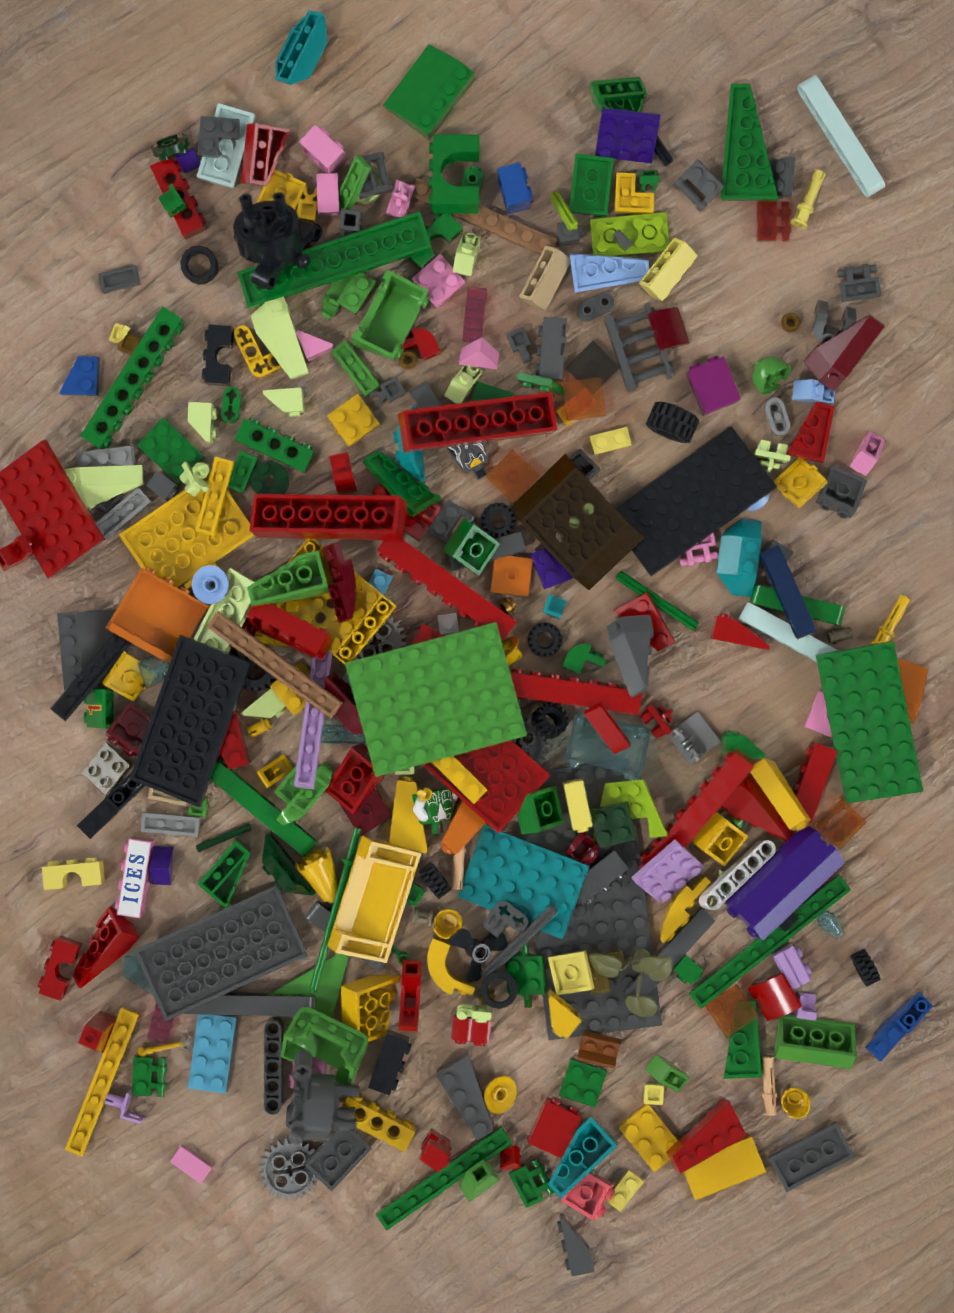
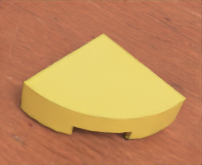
(118, 333)

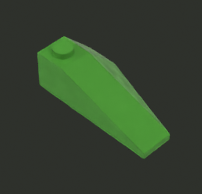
(294, 581)

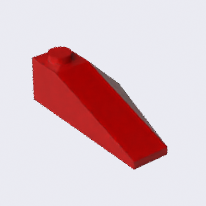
(111, 941)

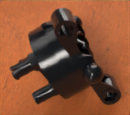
(272, 237)

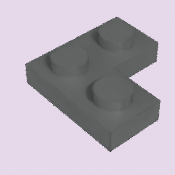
(214, 129)

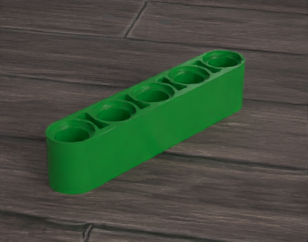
(817, 609)

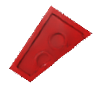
(813, 434)
(645, 606)

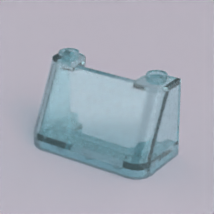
(588, 747)

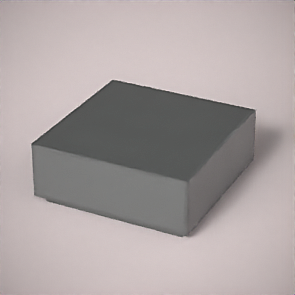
(622, 240)

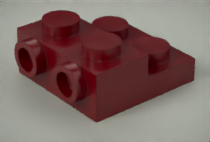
(129, 730)

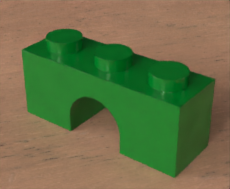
(443, 227)

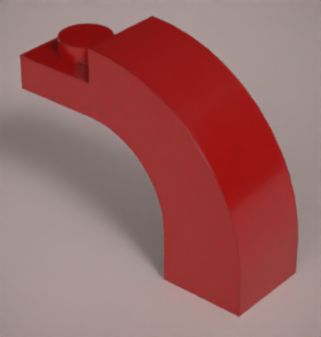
(410, 995)

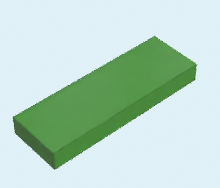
(353, 183)
(355, 368)

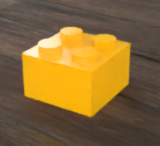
(720, 839)

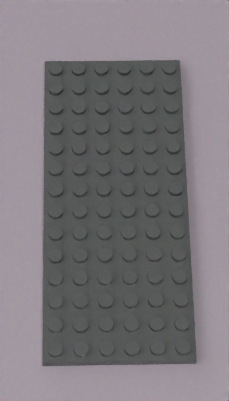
(607, 924)

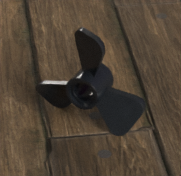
(464, 940)

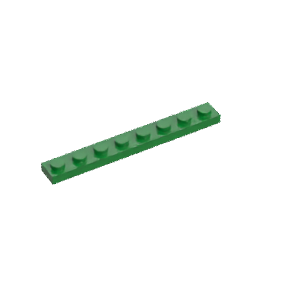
(440, 1181)

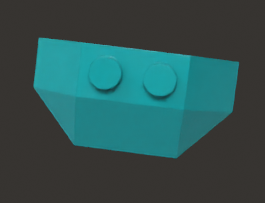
(302, 49)
(410, 461)
(740, 557)

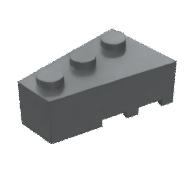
(551, 348)

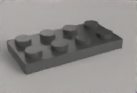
(811, 1156)

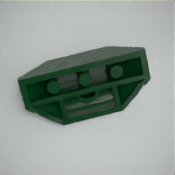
(282, 868)

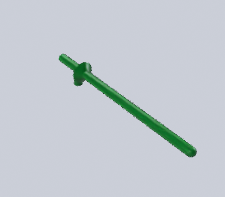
(348, 863)

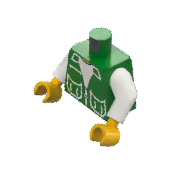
(434, 807)

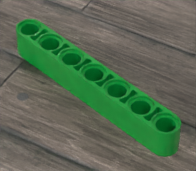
(262, 808)

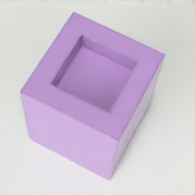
(807, 1010)

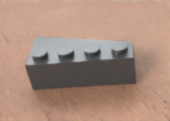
(465, 1091)

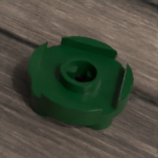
(170, 146)
(265, 470)

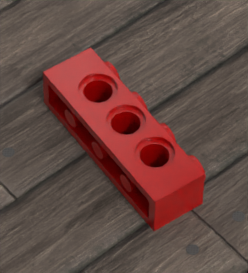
(162, 171)

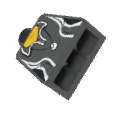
(470, 458)

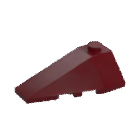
(838, 356)

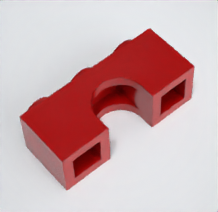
(53, 983)
(435, 1150)

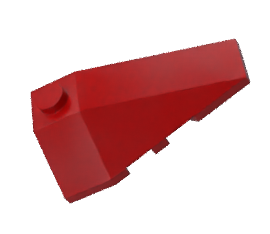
(752, 805)

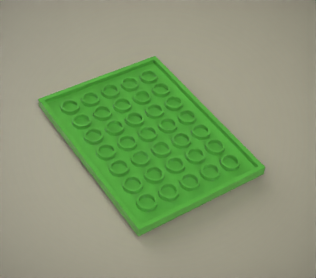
(436, 699)

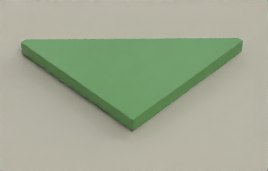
(328, 988)

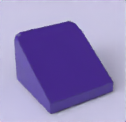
(188, 161)

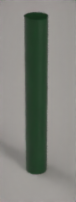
(223, 837)

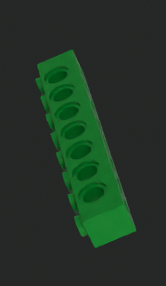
(143, 351)

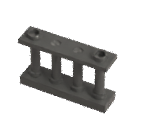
(624, 362)

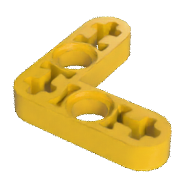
(258, 358)

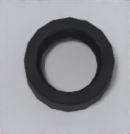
(185, 260)
(513, 986)

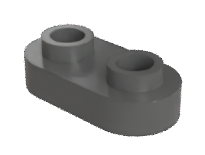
(596, 307)

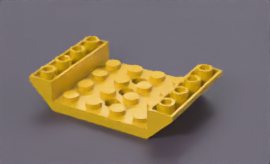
(349, 636)

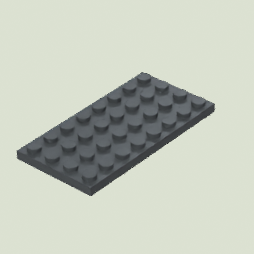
(220, 953)

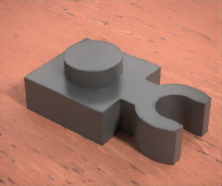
(390, 390)

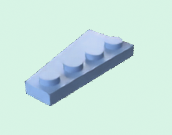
(602, 271)

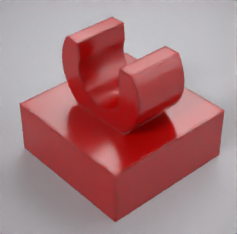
(510, 1158)

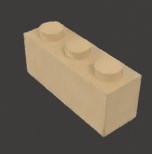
(545, 278)

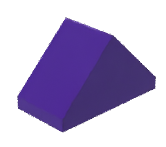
(161, 865)

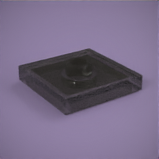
(592, 364)

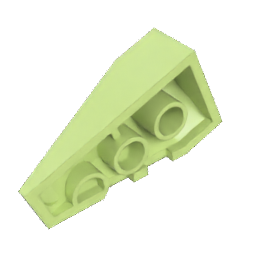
(277, 331)
(104, 482)

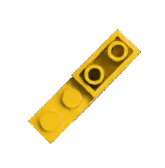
(676, 913)

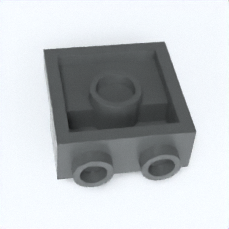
(841, 492)

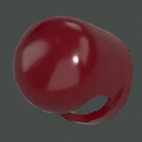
(583, 849)

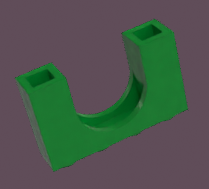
(445, 151)

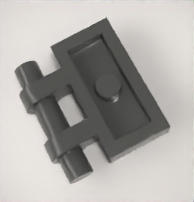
(859, 289)

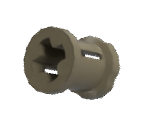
(428, 915)

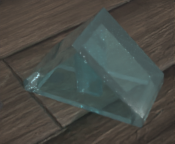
(152, 670)

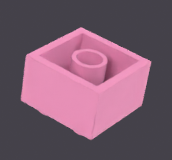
(322, 150)

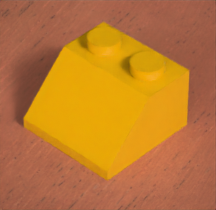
(291, 699)
(562, 1015)

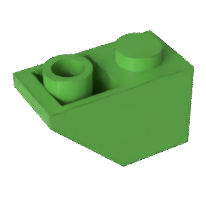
(478, 1180)

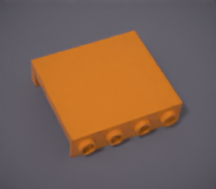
(156, 614)

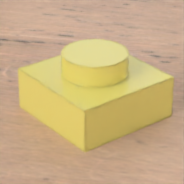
(653, 1093)

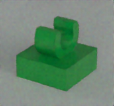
(648, 177)

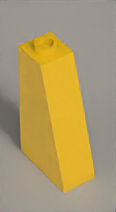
(780, 794)
(405, 825)

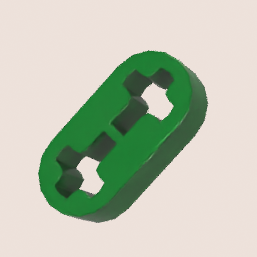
(235, 406)

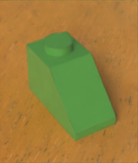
(667, 1073)

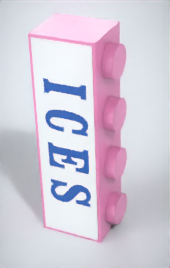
(135, 877)

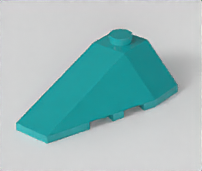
(584, 1153)

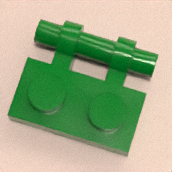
(143, 1076)
(526, 1186)

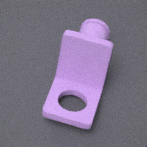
(123, 1103)

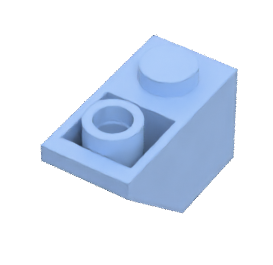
(812, 391)

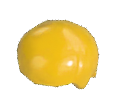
(447, 923)
(795, 1102)

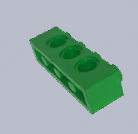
(246, 437)

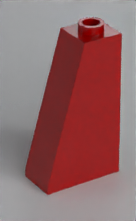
(97, 1031)

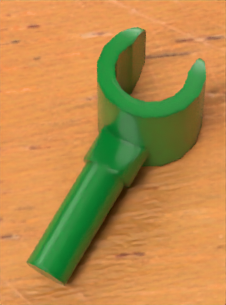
(399, 954)

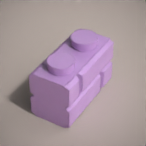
(790, 964)

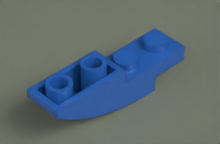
(898, 1025)

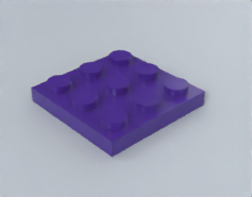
(627, 135)

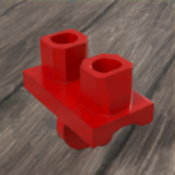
(650, 713)

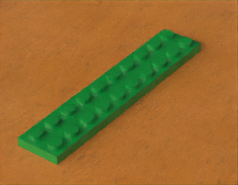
(344, 258)

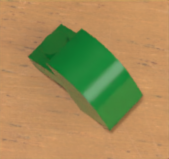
(579, 654)

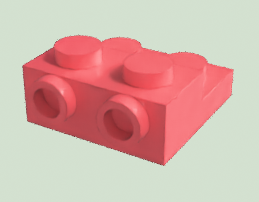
(590, 1196)

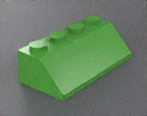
(815, 1041)

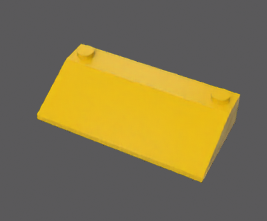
(374, 900)

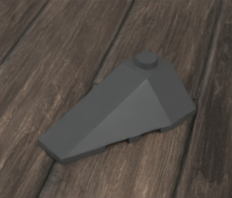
(630, 644)

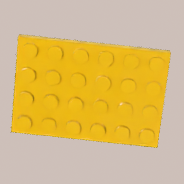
(171, 545)

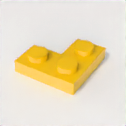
(628, 200)

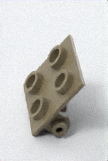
(106, 769)

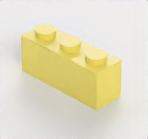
(668, 269)

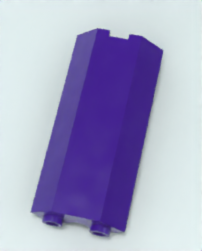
(784, 882)

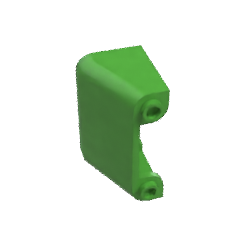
(390, 316)
(326, 1041)

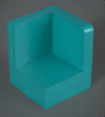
(554, 606)

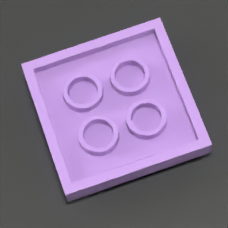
(668, 872)

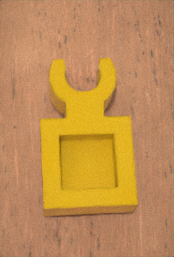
(307, 207)

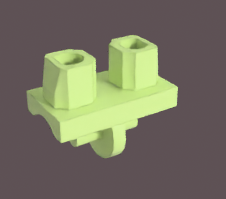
(763, 452)
(195, 477)

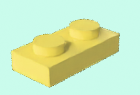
(610, 441)
(625, 1189)

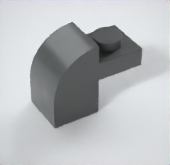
(350, 222)

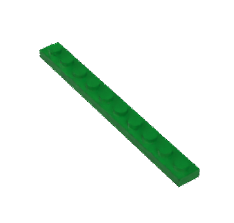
(759, 949)

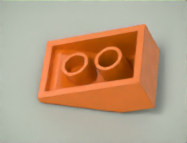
(913, 683)

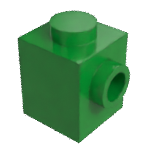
(688, 970)

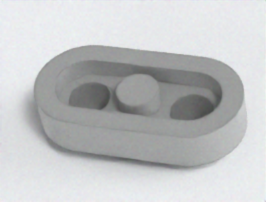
(779, 416)

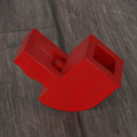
(424, 341)
(343, 474)
(15, 553)

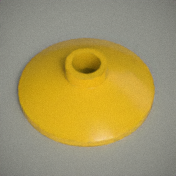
(500, 1094)

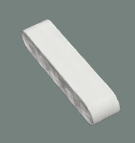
(745, 870)

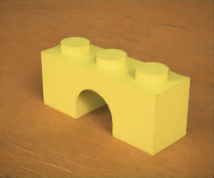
(56, 874)

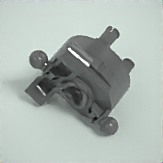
(315, 1103)

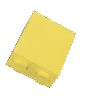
(577, 805)

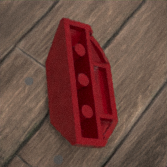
(348, 711)

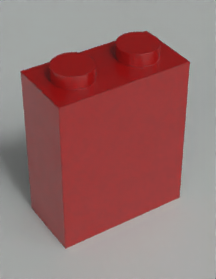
(554, 1126)

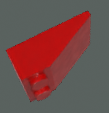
(354, 779)

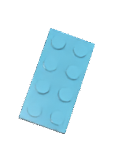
(212, 1053)

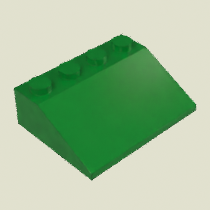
(430, 91)

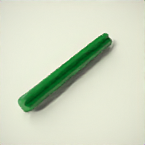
(659, 602)

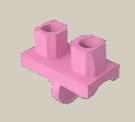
(400, 199)

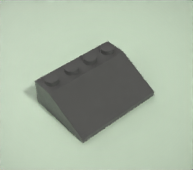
(80, 639)

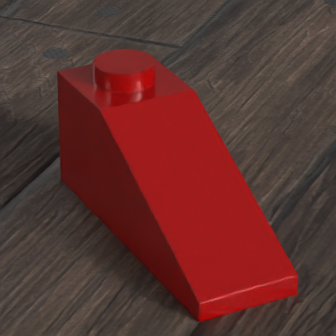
(734, 632)

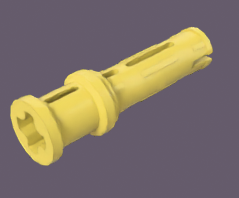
(805, 207)

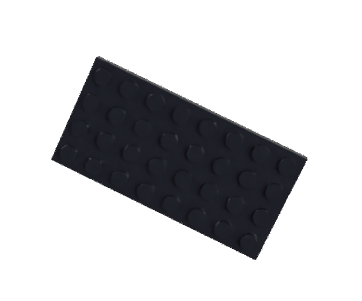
(695, 499)
(190, 720)

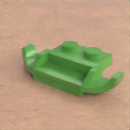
(348, 293)
(301, 799)

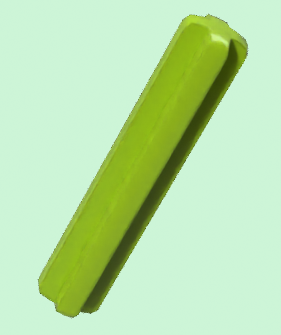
(563, 210)

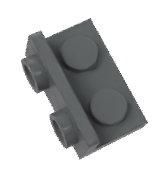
(783, 175)

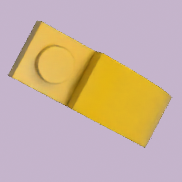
(439, 972)

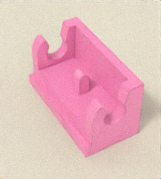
(327, 194)

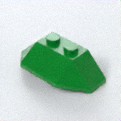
(618, 94)

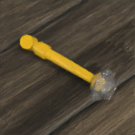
(185, 1042)

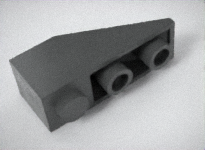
(578, 1251)

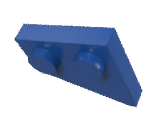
(82, 377)

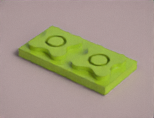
(645, 231)

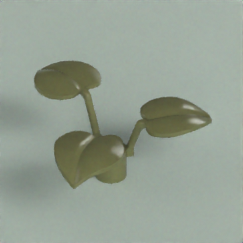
(656, 967)

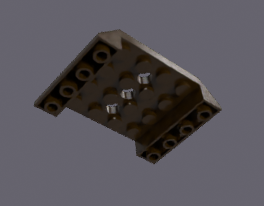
(601, 536)

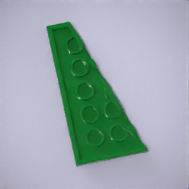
(746, 160)

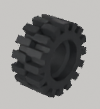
(491, 510)
(556, 639)
(543, 725)
(434, 880)
(865, 967)

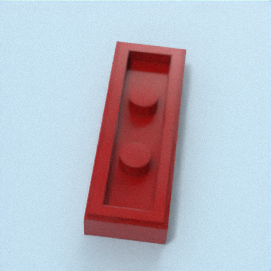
(607, 728)

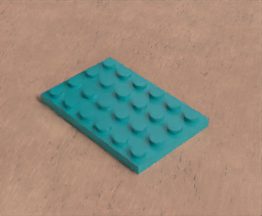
(525, 877)

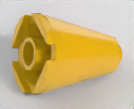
(320, 873)

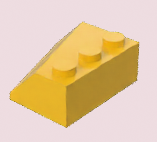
(368, 1004)

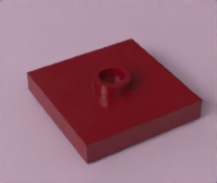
(370, 813)

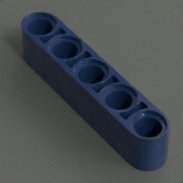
(787, 592)

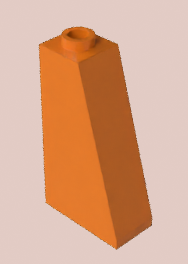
(460, 829)

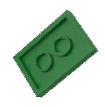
(591, 185)
(169, 449)

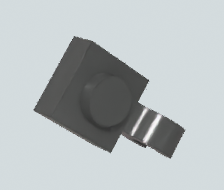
(519, 342)

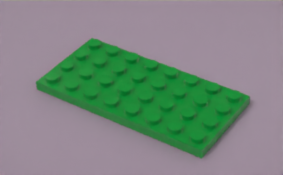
(869, 722)

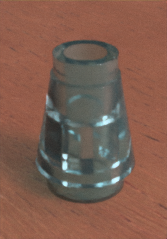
(829, 923)

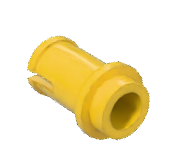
(260, 727)

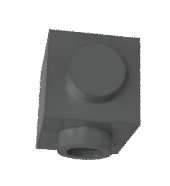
(566, 236)

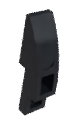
(110, 807)

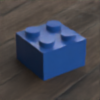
(513, 188)

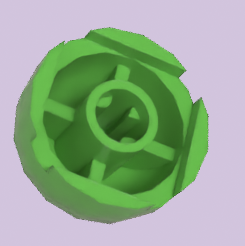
(769, 373)

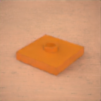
(511, 576)

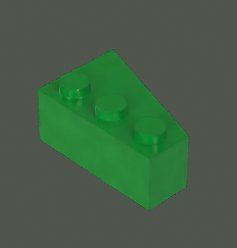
(225, 872)

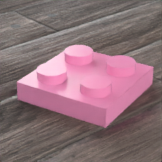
(439, 280)

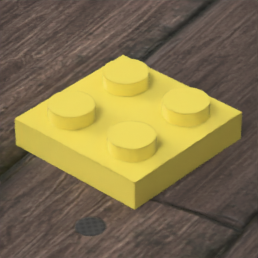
(571, 972)

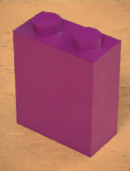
(713, 385)

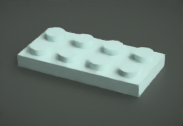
(226, 167)

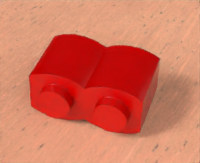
(470, 1031)

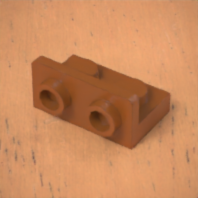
(598, 1049)

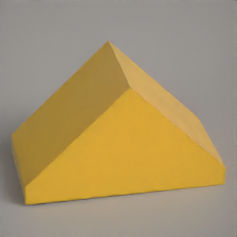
(275, 770)

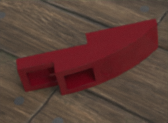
(344, 587)

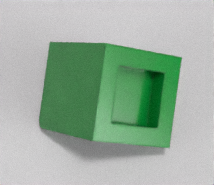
(172, 201)

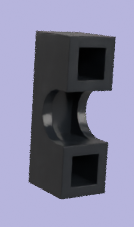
(217, 338)

